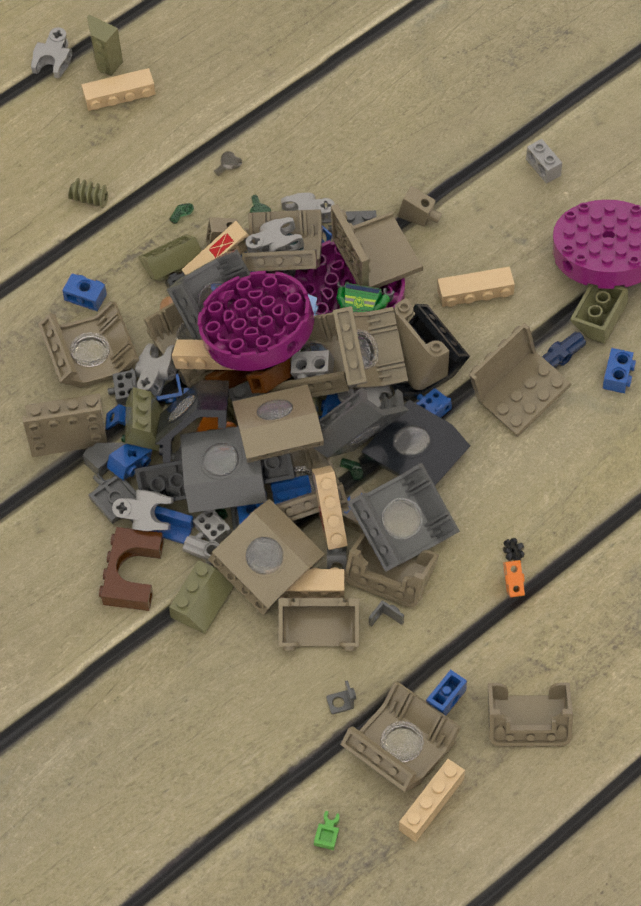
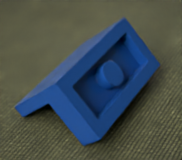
(180, 523)

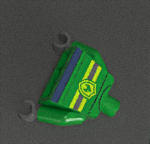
(362, 297)

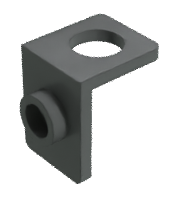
(337, 555)
(390, 610)
(348, 697)

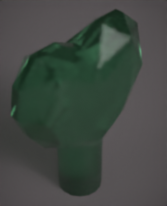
(257, 206)

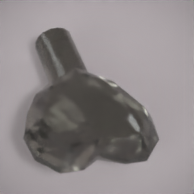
(228, 161)

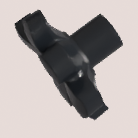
(513, 549)

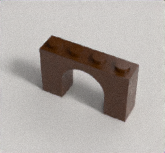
(259, 380)
(128, 544)

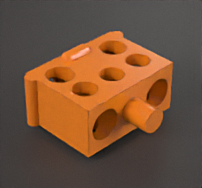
(514, 578)

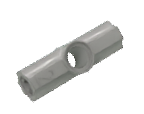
(199, 547)

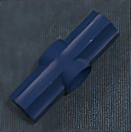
(562, 352)

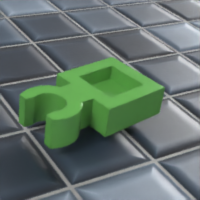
(327, 834)

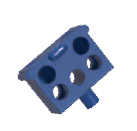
(435, 402)

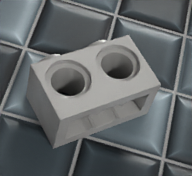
(544, 161)
(312, 361)

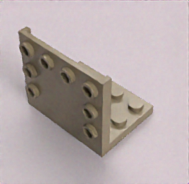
(373, 249)
(517, 381)
(64, 425)

